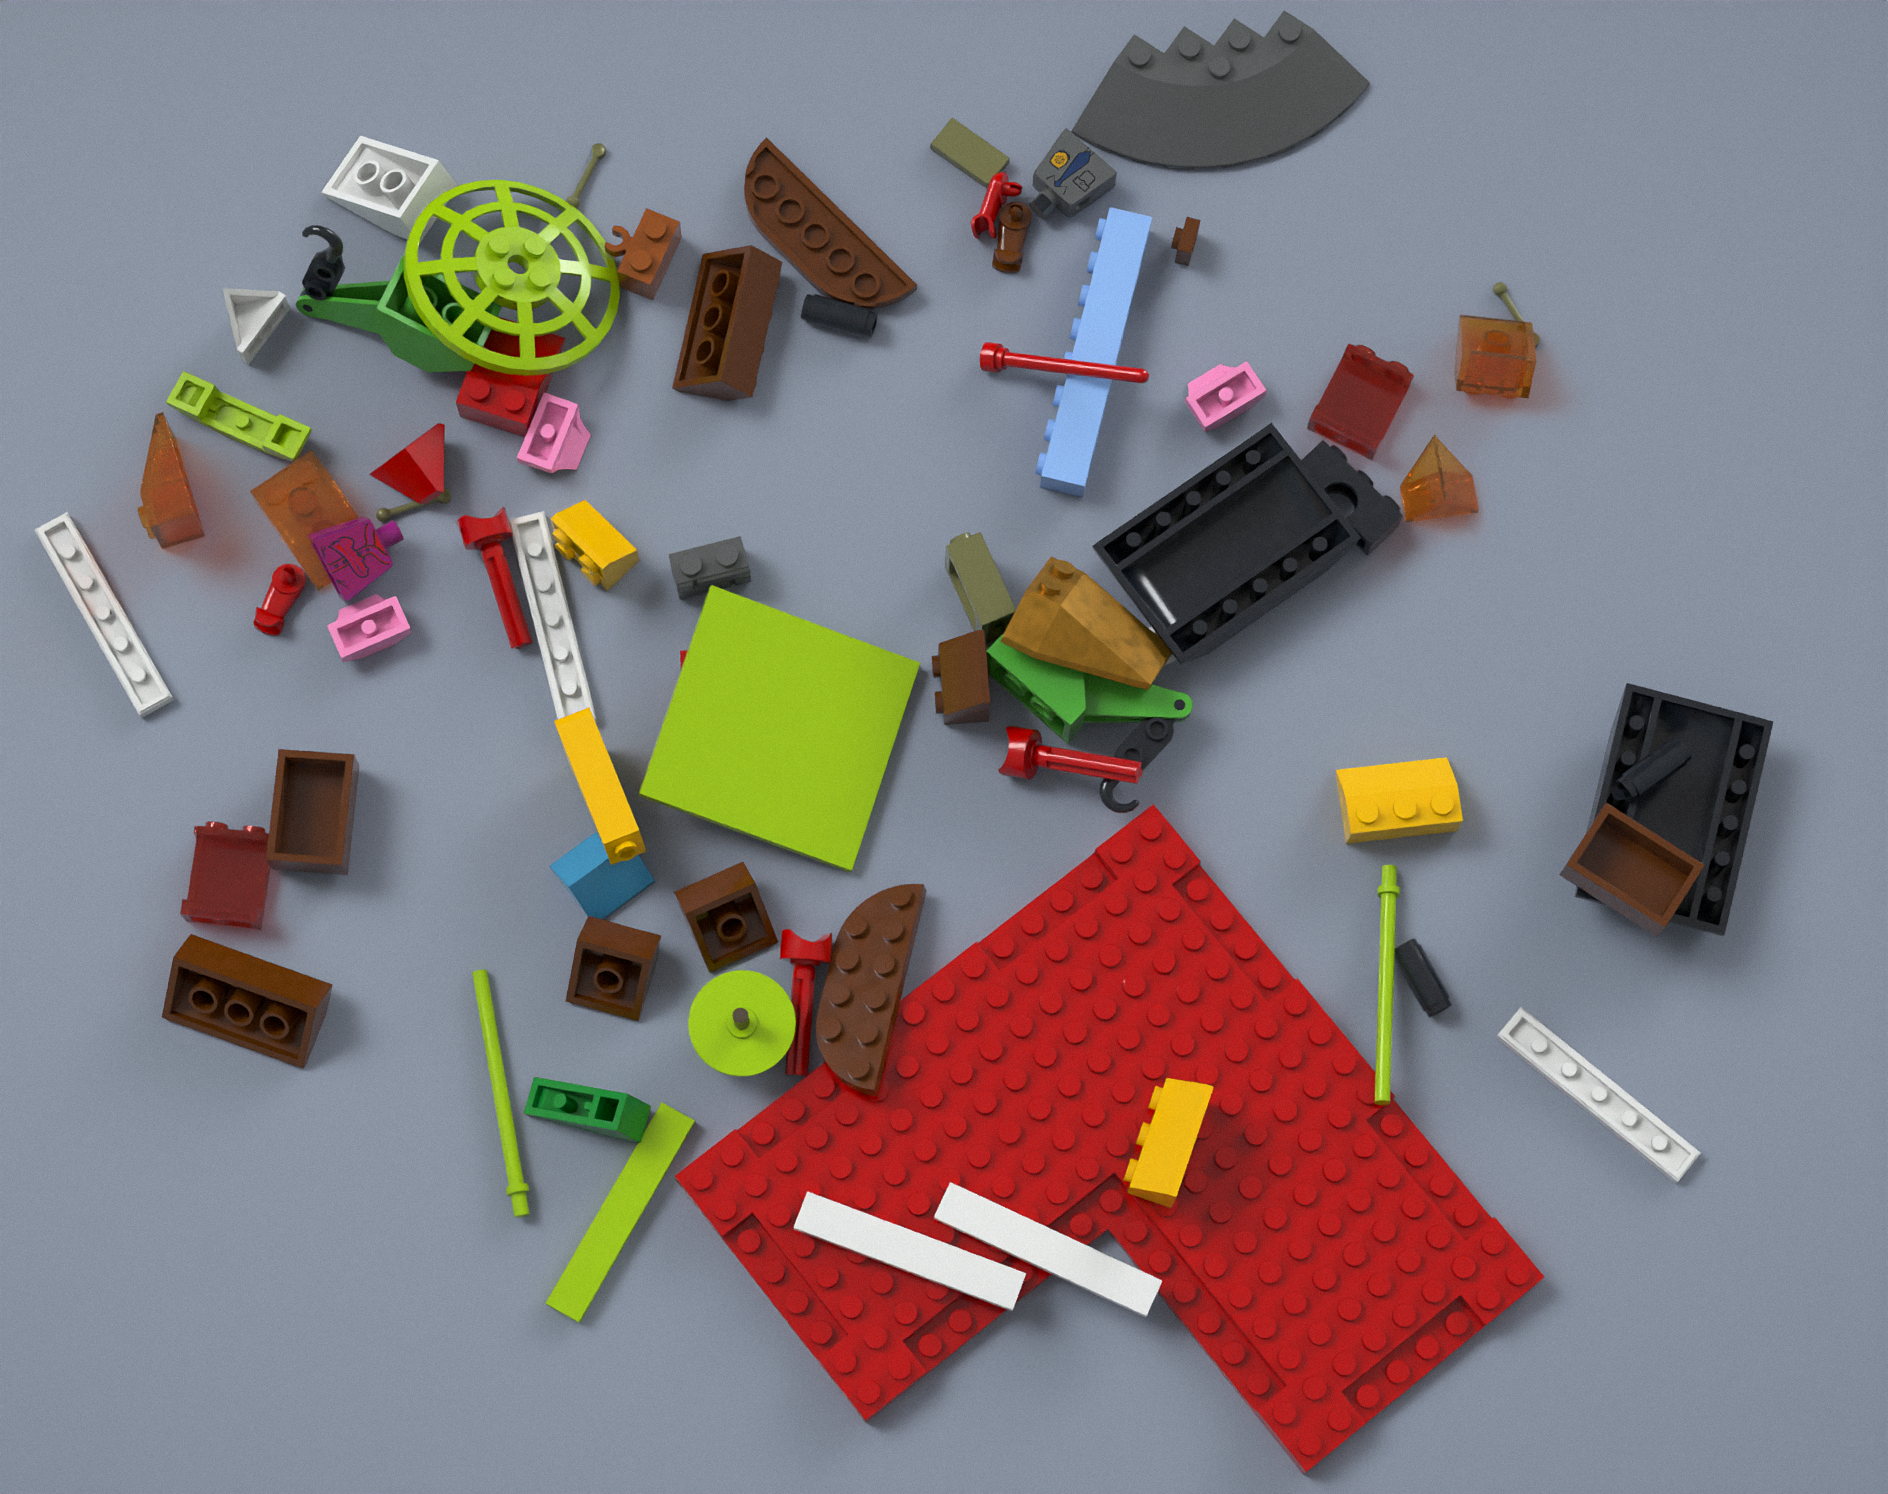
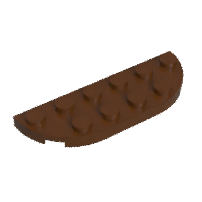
(818, 235)
(867, 985)

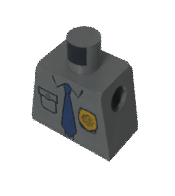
(1070, 178)

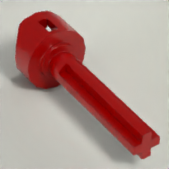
(487, 536)
(1028, 754)
(804, 956)

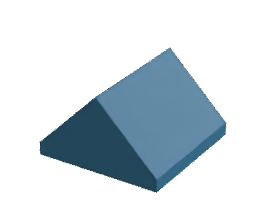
(595, 882)

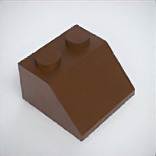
(963, 679)
(726, 916)
(612, 968)

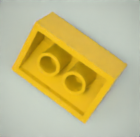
(1398, 800)
(1168, 1140)

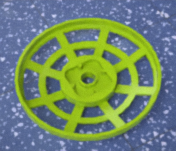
(504, 286)

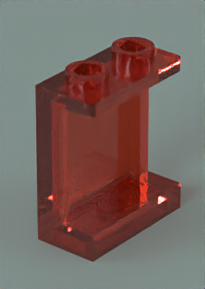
(1361, 401)
(228, 877)

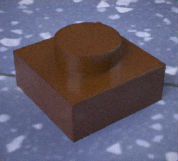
(1185, 240)

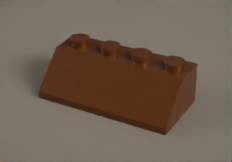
(728, 323)
(246, 1000)

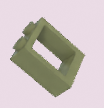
(979, 585)

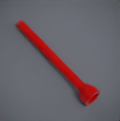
(997, 358)

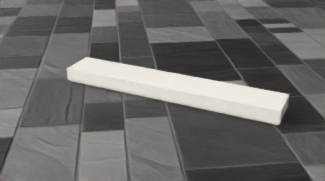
(104, 615)
(551, 615)
(1598, 1095)
(1048, 1249)
(909, 1251)

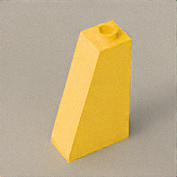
(600, 786)

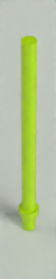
(1388, 892)
(517, 1188)

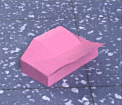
(1223, 394)
(554, 436)
(368, 627)

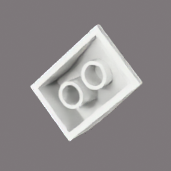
(388, 185)

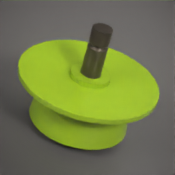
(741, 1023)

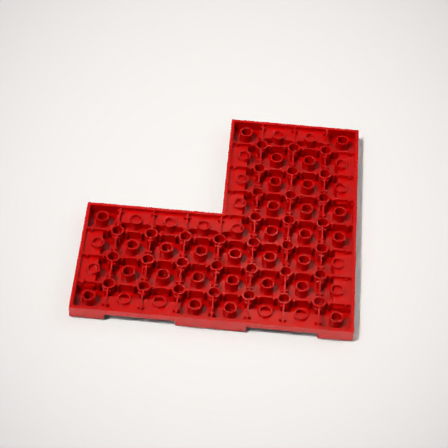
(1311, 1229)

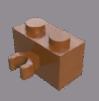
(646, 253)

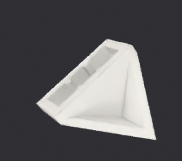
(254, 318)

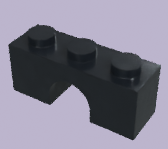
(1373, 514)

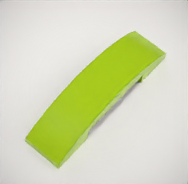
(238, 419)

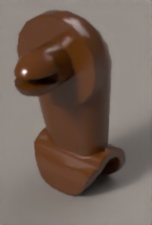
(1012, 233)

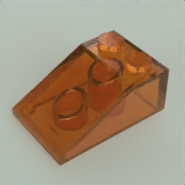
(165, 491)
(300, 503)

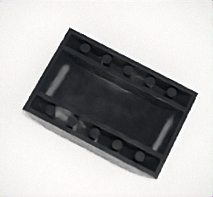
(1227, 545)
(1703, 804)

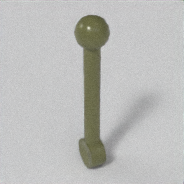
(598, 152)
(1500, 290)
(384, 514)

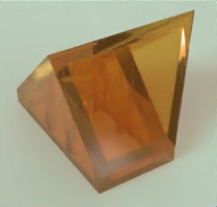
(1437, 486)

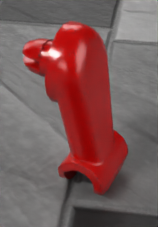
(996, 196)
(285, 588)

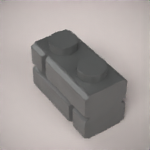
(709, 565)

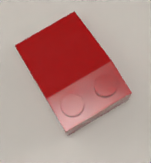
(502, 398)

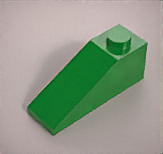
(588, 1108)

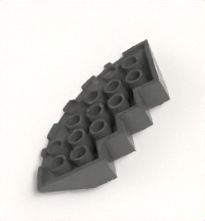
(1221, 99)

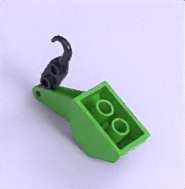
(386, 308)
(1070, 697)

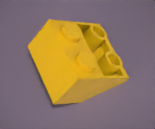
(593, 543)

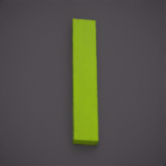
(620, 1213)

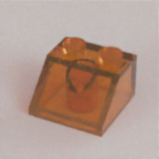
(1494, 357)

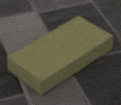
(969, 152)

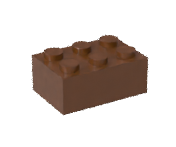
(312, 812)
(1631, 870)

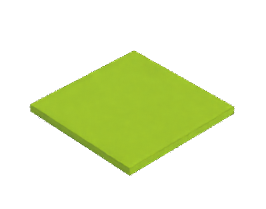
(779, 729)

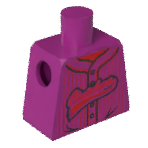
(355, 553)

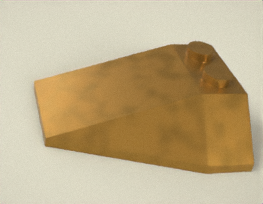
(1083, 628)

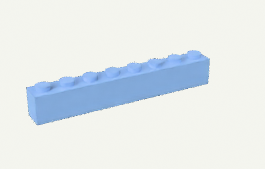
(1097, 341)

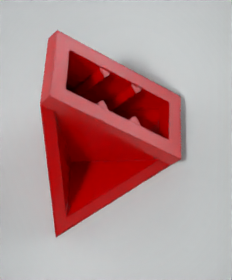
(417, 468)

